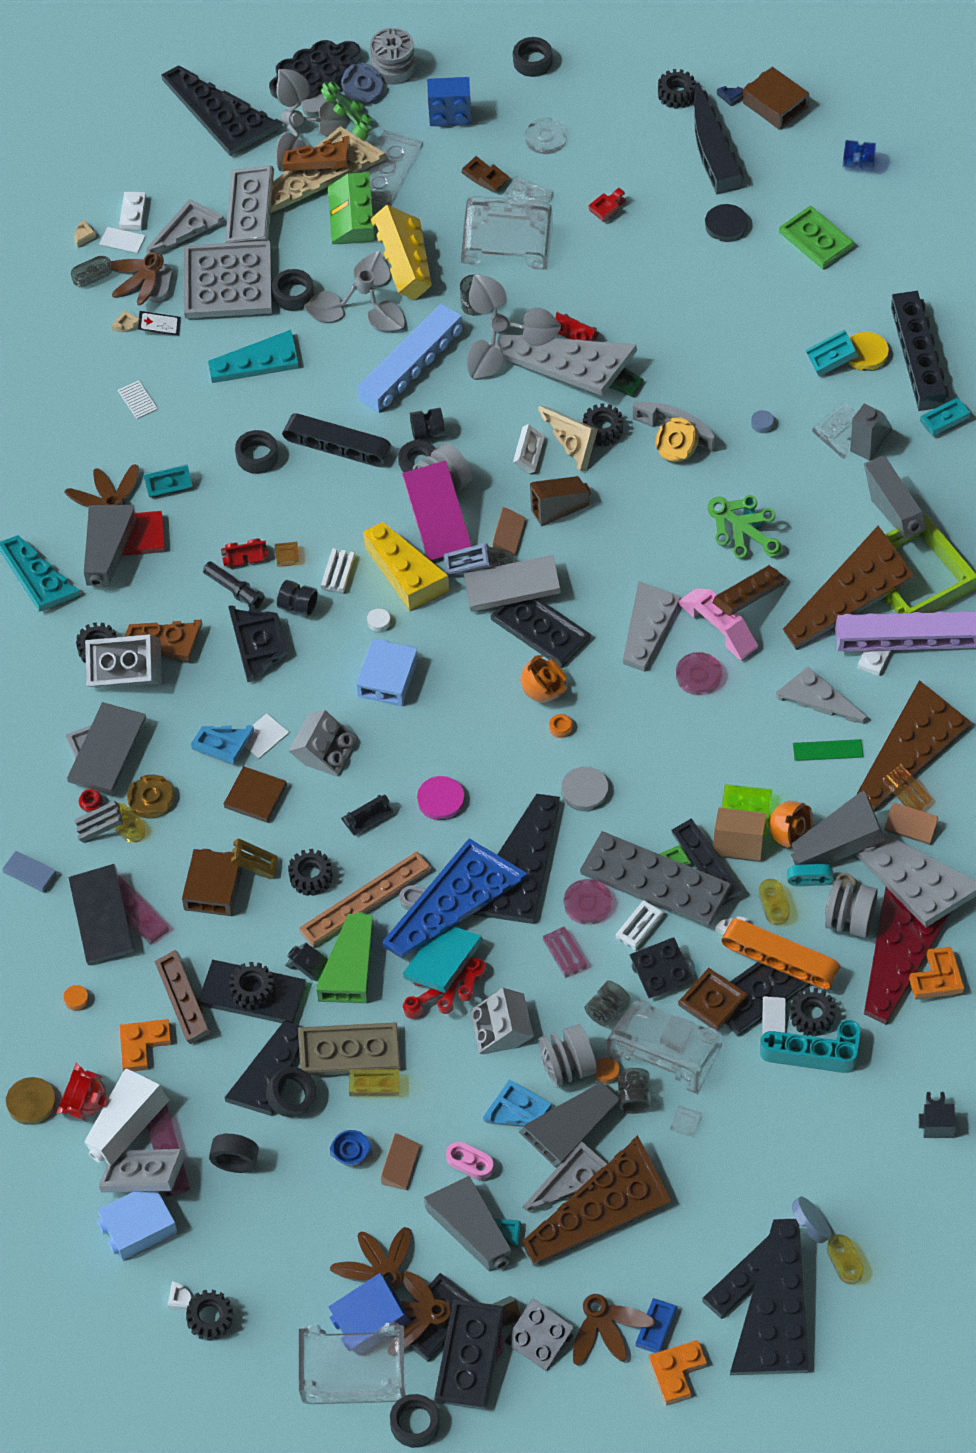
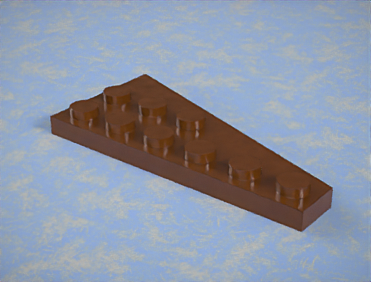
(608, 1200)

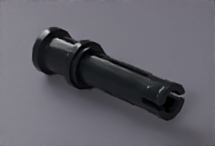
(240, 589)

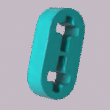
(810, 875)

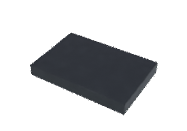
(434, 1337)

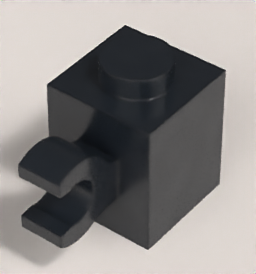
(937, 1118)

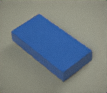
(653, 1338)

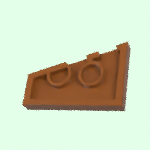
(322, 157)
(176, 638)

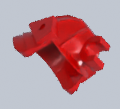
(83, 1094)

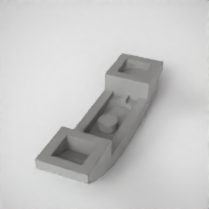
(651, 412)

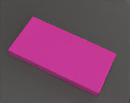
(436, 510)

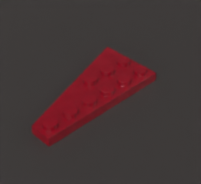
(898, 952)

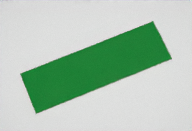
(827, 750)

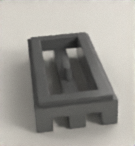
(98, 818)

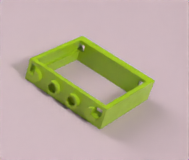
(951, 559)

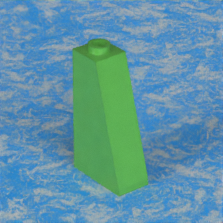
(348, 967)

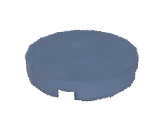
(362, 83)
(811, 1217)

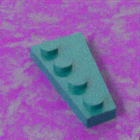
(36, 576)

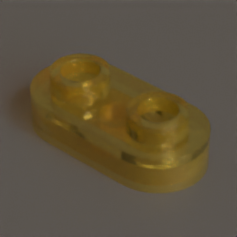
(130, 819)
(774, 904)
(846, 1260)

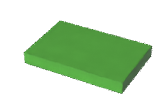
(816, 237)

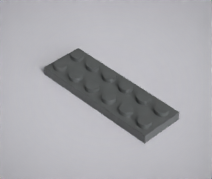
(655, 879)

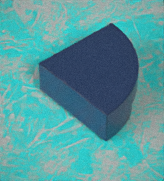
(730, 95)

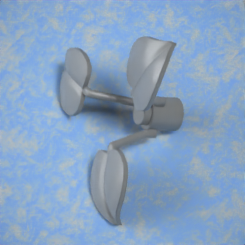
(291, 89)
(368, 273)
(485, 296)

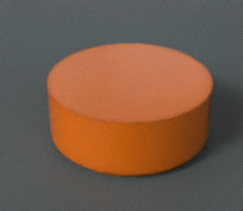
(560, 726)
(76, 997)
(607, 1070)

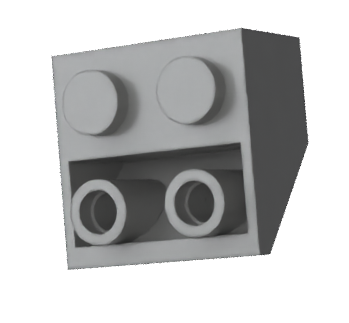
(323, 743)
(501, 1022)

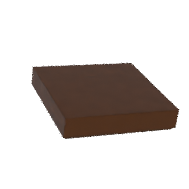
(255, 794)
(712, 999)

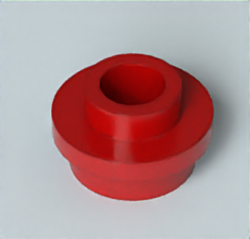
(88, 795)

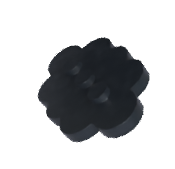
(320, 64)

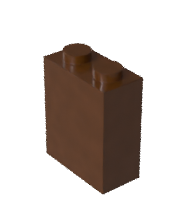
(775, 97)
(211, 883)

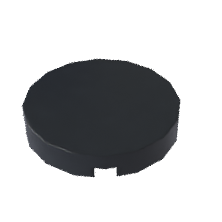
(726, 222)

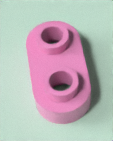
(471, 1160)

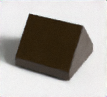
(511, 1310)

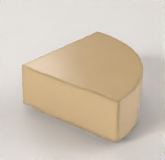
(83, 234)
(125, 323)

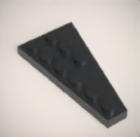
(221, 113)
(529, 851)
(775, 1323)

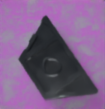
(258, 640)

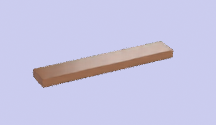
(365, 898)

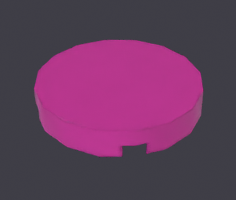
(440, 797)

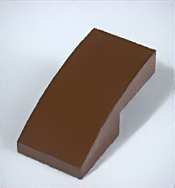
(484, 175)

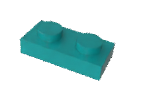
(945, 416)
(167, 480)

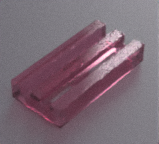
(572, 966)

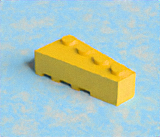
(404, 250)
(405, 568)

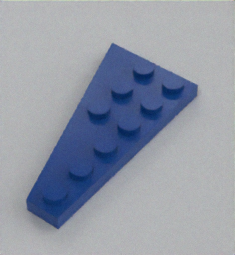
(462, 888)

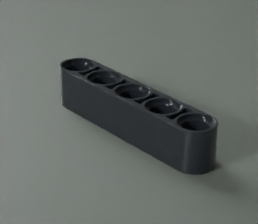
(337, 440)

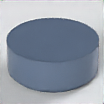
(762, 421)

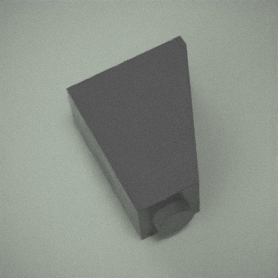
(868, 431)

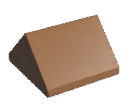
(739, 834)

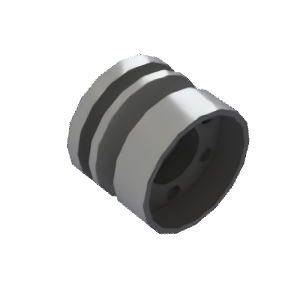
(393, 55)
(457, 464)
(852, 908)
(562, 1057)

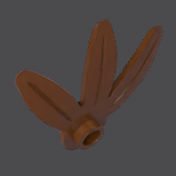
(146, 273)
(106, 490)
(376, 1257)
(423, 1310)
(603, 1321)

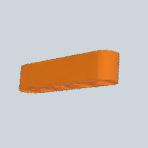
(780, 953)

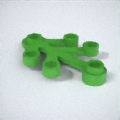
(353, 109)
(742, 524)

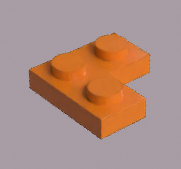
(941, 980)
(138, 1037)
(671, 1366)

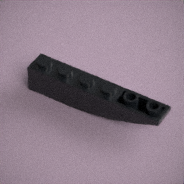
(714, 147)

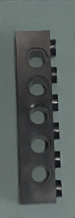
(918, 350)

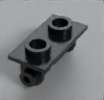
(367, 814)

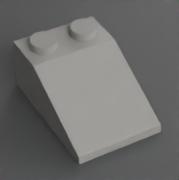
(123, 661)

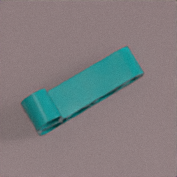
(810, 1046)

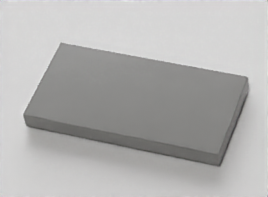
(249, 204)
(512, 583)

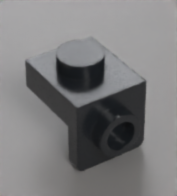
(306, 960)

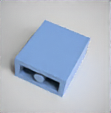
(387, 672)
(136, 1223)

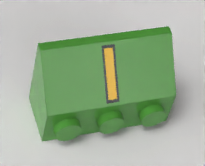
(351, 209)

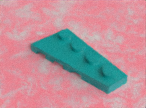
(260, 358)

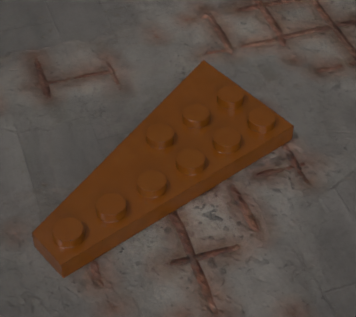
(859, 582)
(917, 738)

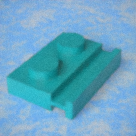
(832, 353)

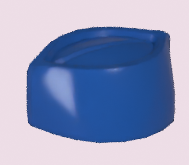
(350, 1147)

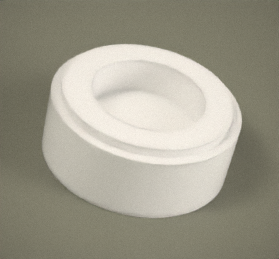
(378, 620)

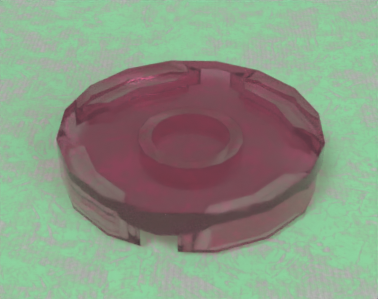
(698, 673)
(587, 901)

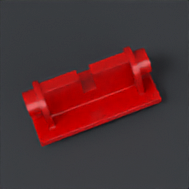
(574, 329)
(235, 552)

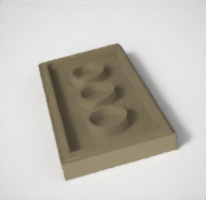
(348, 1047)

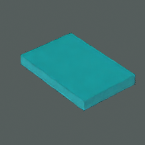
(443, 959)

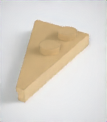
(572, 434)

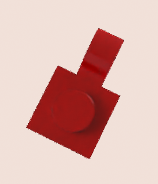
(606, 206)

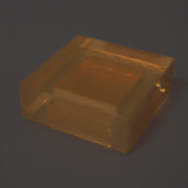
(287, 554)

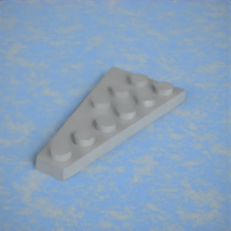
(576, 362)
(918, 880)

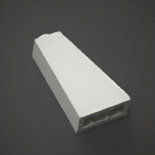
(126, 1114)

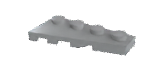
(648, 623)

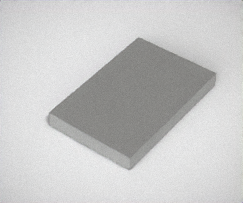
(143, 1171)

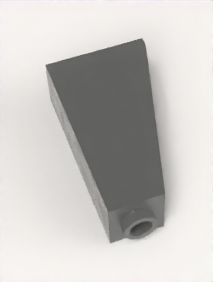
(893, 497)
(106, 539)
(840, 834)
(566, 1125)
(469, 1221)

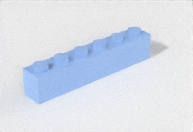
(409, 358)

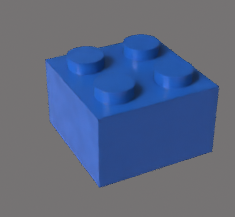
(449, 101)

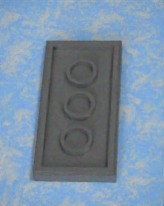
(106, 748)

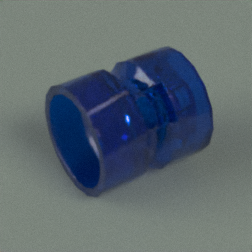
(866, 151)

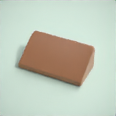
(508, 530)
(911, 823)
(399, 1162)

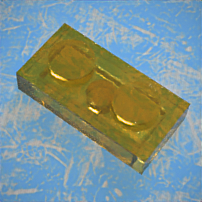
(374, 1082)

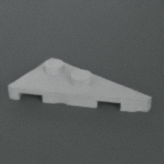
(187, 223)
(816, 693)
(567, 1177)

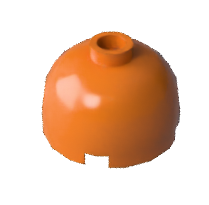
(543, 680)
(790, 822)

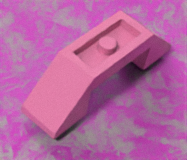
(737, 634)

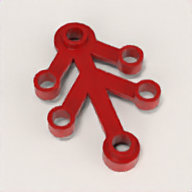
(470, 973)

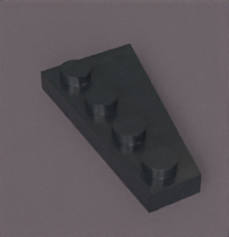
(275, 1055)

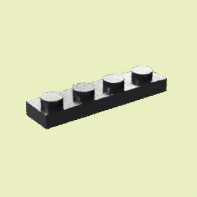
(704, 856)
(735, 1283)

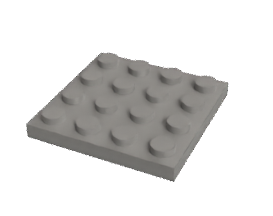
(227, 279)

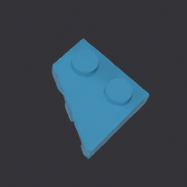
(222, 741)
(516, 1106)

